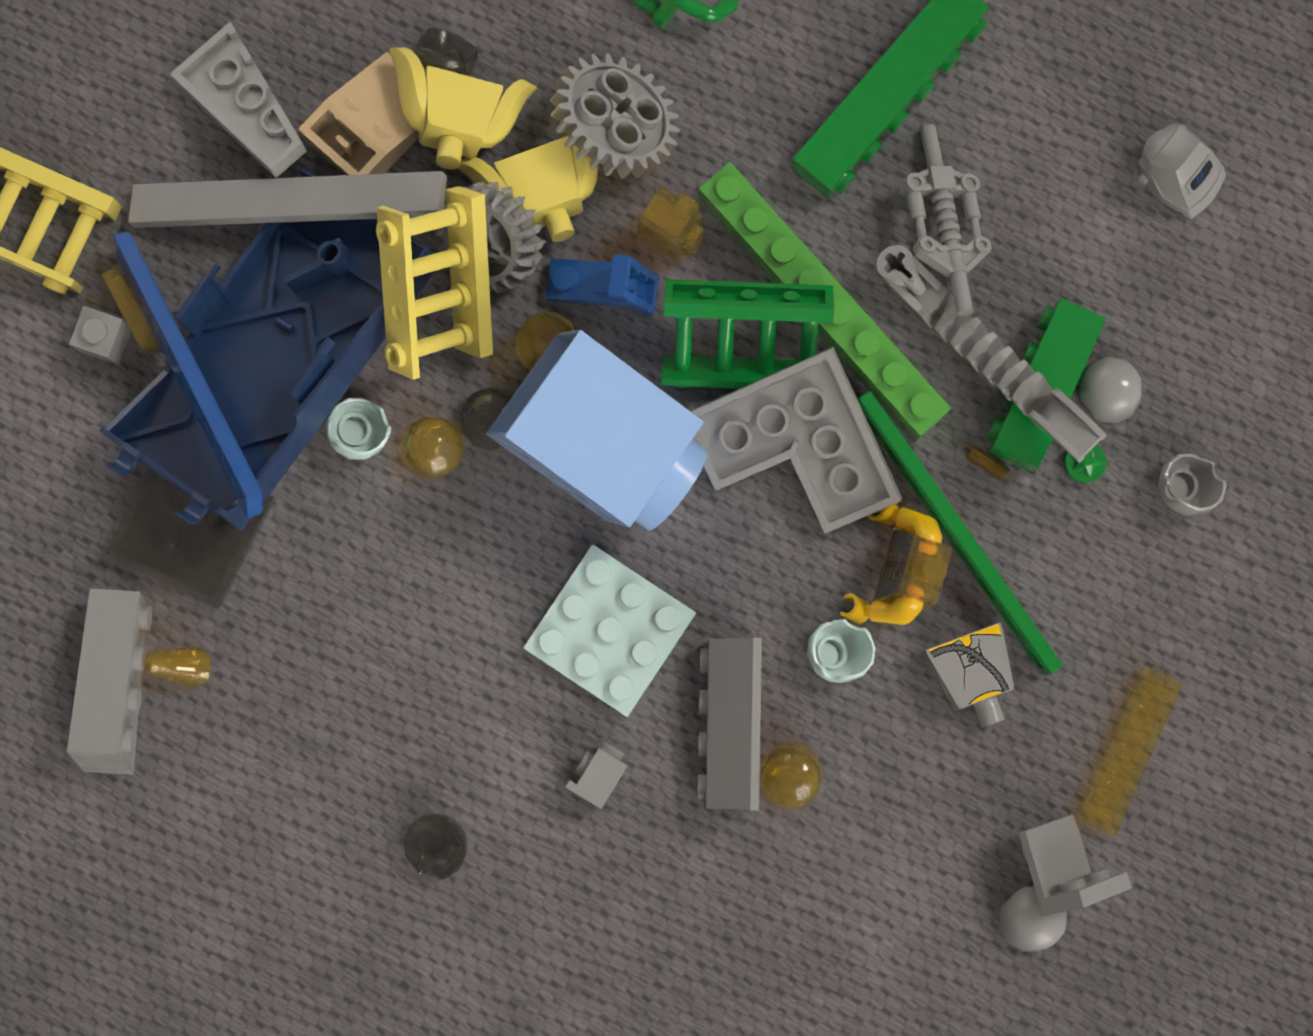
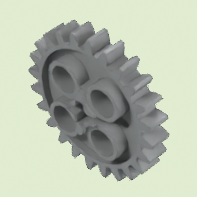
(614, 116)

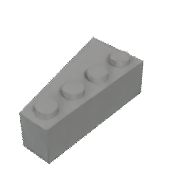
(109, 682)

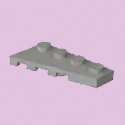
(237, 97)

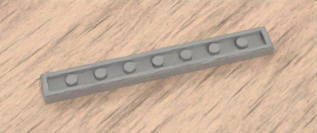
(285, 199)

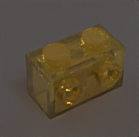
(671, 225)

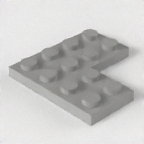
(804, 417)

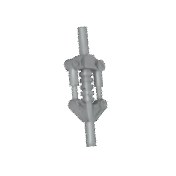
(940, 185)

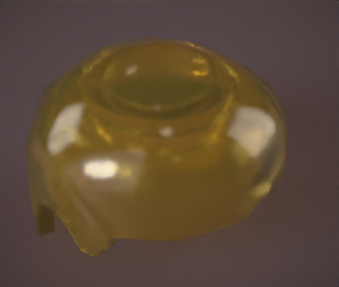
(537, 334)
(430, 447)
(791, 775)

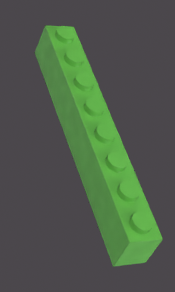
(853, 332)

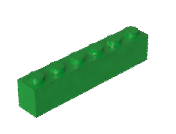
(887, 91)

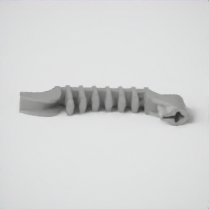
(986, 353)

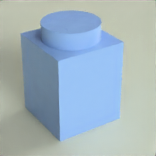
(602, 433)

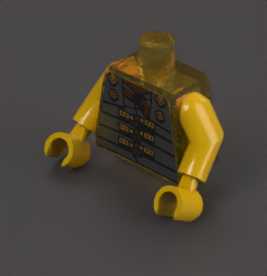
(911, 570)

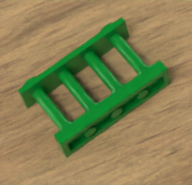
(745, 302)

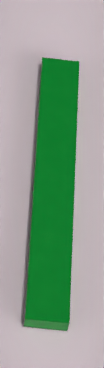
(959, 536)

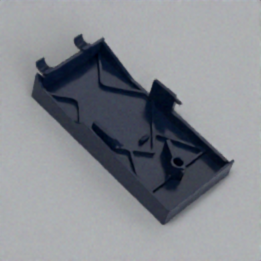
(274, 350)

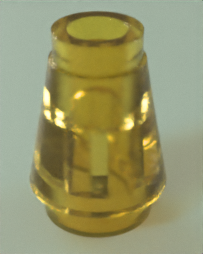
(180, 665)

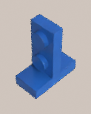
(604, 283)

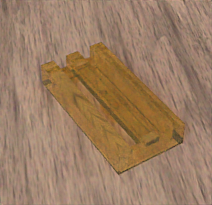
(131, 310)

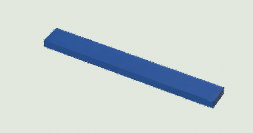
(189, 375)

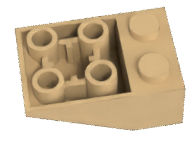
(362, 123)

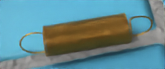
(987, 463)

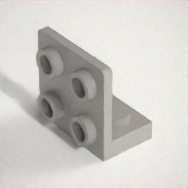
(1062, 868)

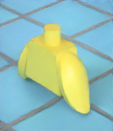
(454, 109)
(549, 180)

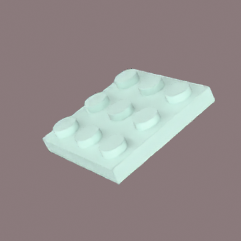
(609, 630)

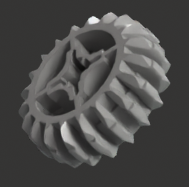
(509, 237)

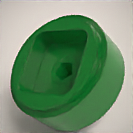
(1088, 469)

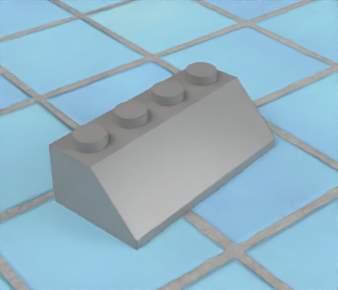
(732, 724)

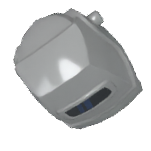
(1180, 170)

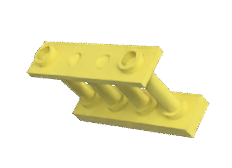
(55, 192)
(468, 273)

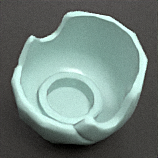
(357, 428)
(840, 651)

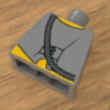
(974, 671)

